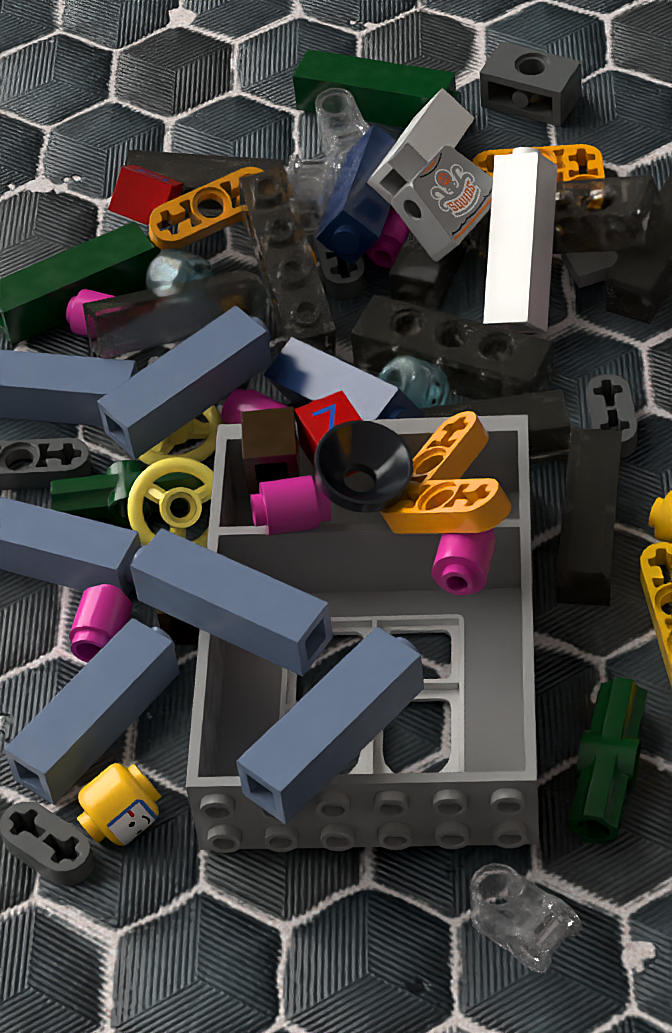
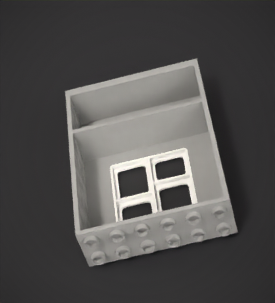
(387, 582)

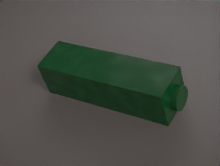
(382, 89)
(40, 293)

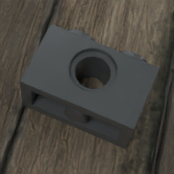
(530, 83)

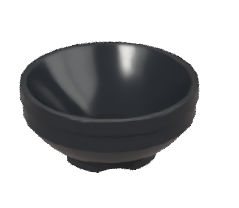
(366, 449)

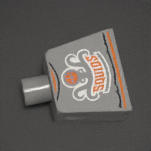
(440, 197)

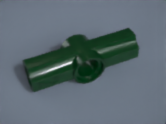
(109, 493)
(608, 760)

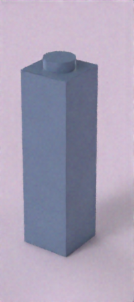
(185, 381)
(58, 386)
(65, 547)
(232, 601)
(92, 710)
(331, 724)

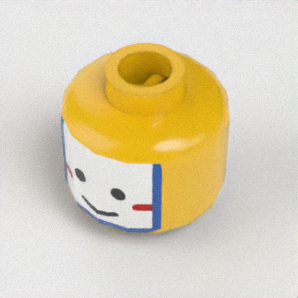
(118, 804)

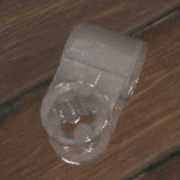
(339, 122)
(312, 187)
(529, 922)

